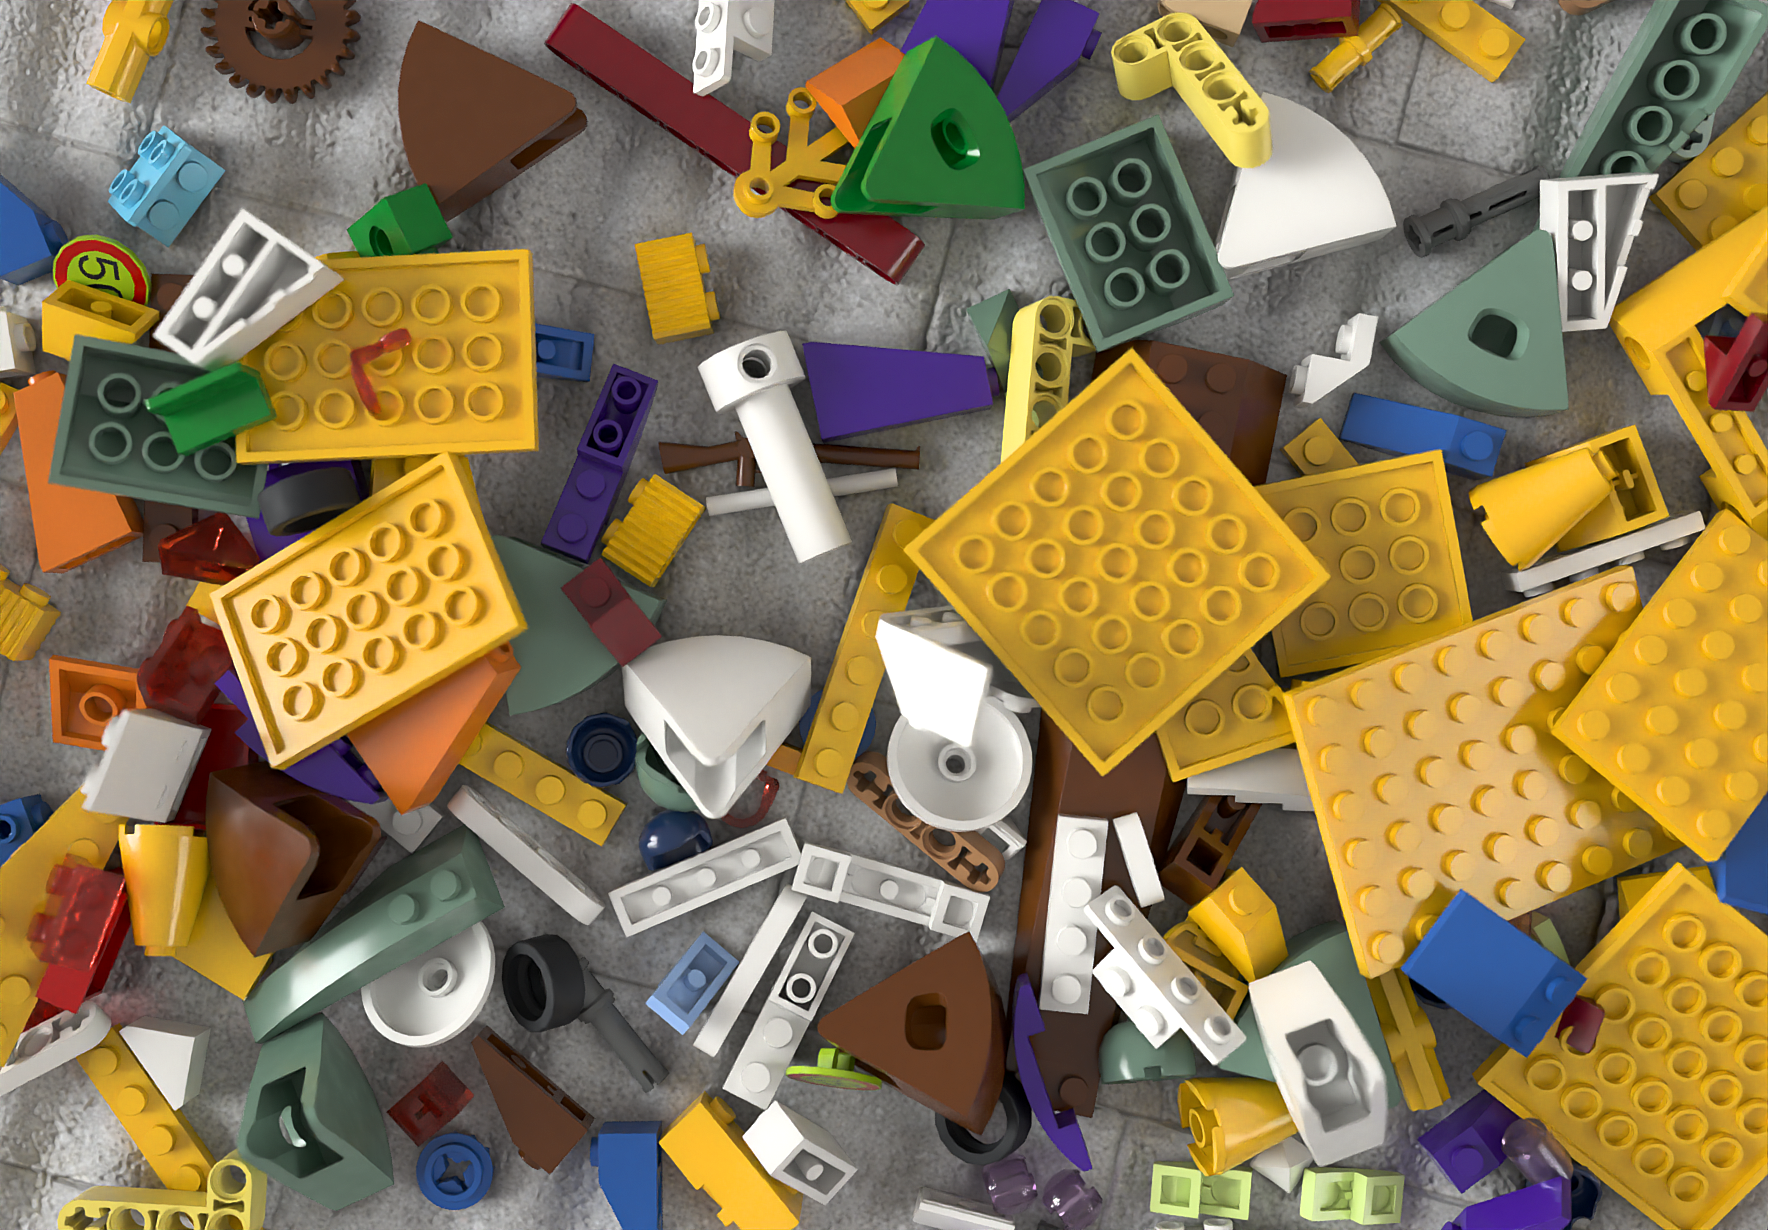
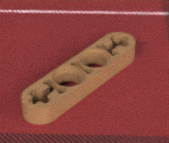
(922, 833)

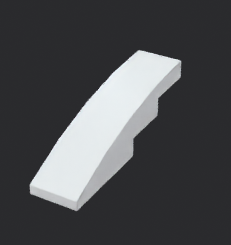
(1263, 778)

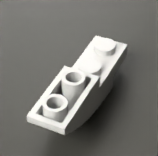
(788, 1010)

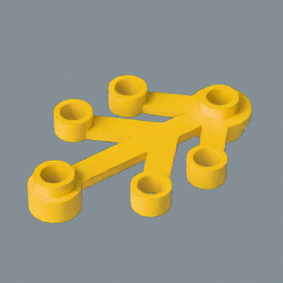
(801, 163)

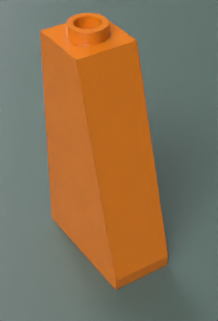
(67, 521)
(426, 736)

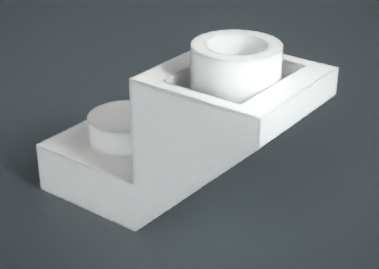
(1323, 374)

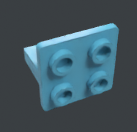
(164, 185)

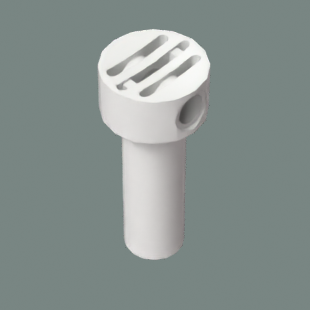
(778, 438)

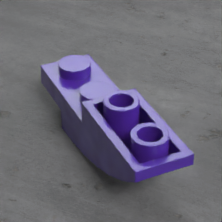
(601, 464)
(329, 769)

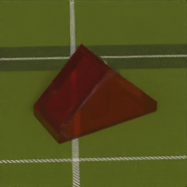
(207, 551)
(430, 1104)

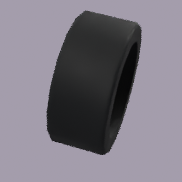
(307, 500)
(562, 980)
(972, 1151)

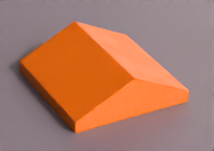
(855, 86)
(87, 698)

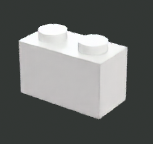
(799, 1153)

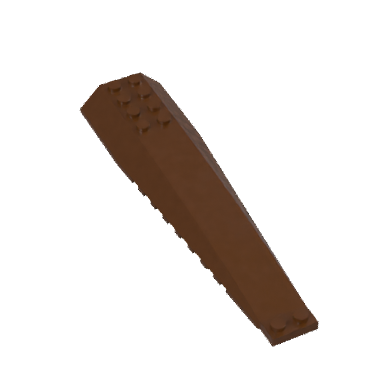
(1240, 412)

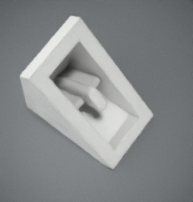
(170, 1054)

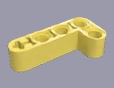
(1185, 56)
(1053, 352)
(163, 1206)

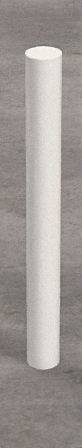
(839, 486)

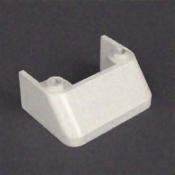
(945, 672)

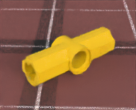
(132, 35)
(1408, 1040)

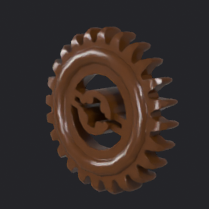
(301, 72)

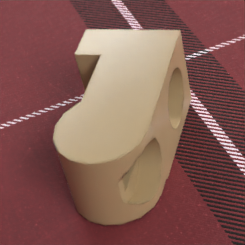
(1219, 17)

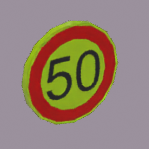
(103, 266)
(834, 1071)

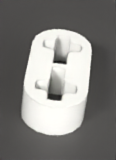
(1138, 859)

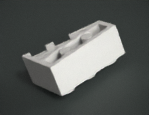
(1591, 236)
(243, 294)

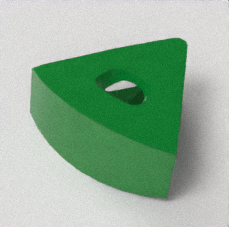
(934, 146)

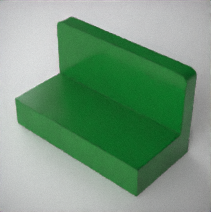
(214, 407)

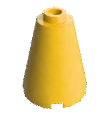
(1542, 503)
(165, 883)
(1232, 1119)

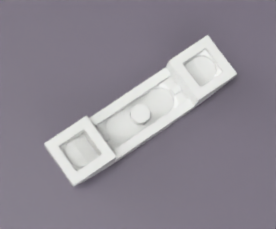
(890, 890)

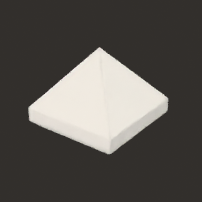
(1004, 837)
(1283, 1163)

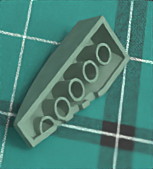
(1667, 84)
(383, 927)

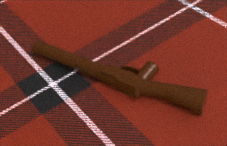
(683, 457)

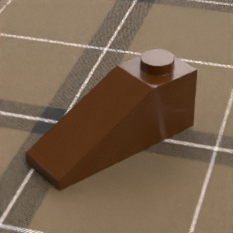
(1205, 846)
(535, 1110)

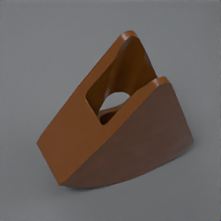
(475, 118)
(269, 856)
(932, 1033)

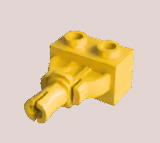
(1208, 963)

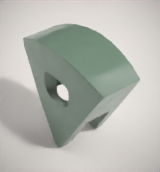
(1493, 337)
(558, 649)
(1332, 953)
(329, 1113)

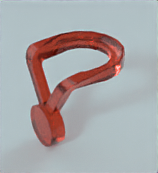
(366, 354)
(769, 794)

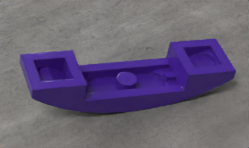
(1060, 1127)

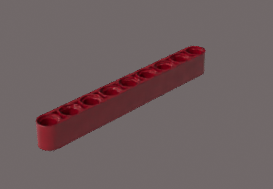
(717, 134)

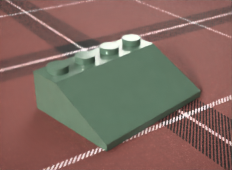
(1128, 234)
(122, 449)

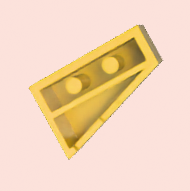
(717, 1158)

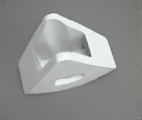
(1304, 200)
(717, 709)
(1320, 1063)

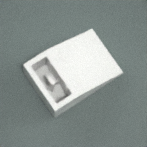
(145, 765)

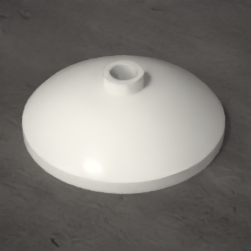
(991, 776)
(413, 1005)

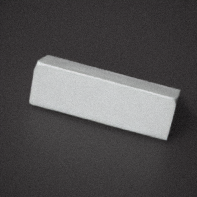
(957, 1212)

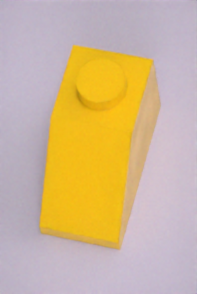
(90, 313)
(1243, 925)

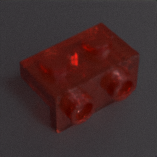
(185, 668)
(75, 913)

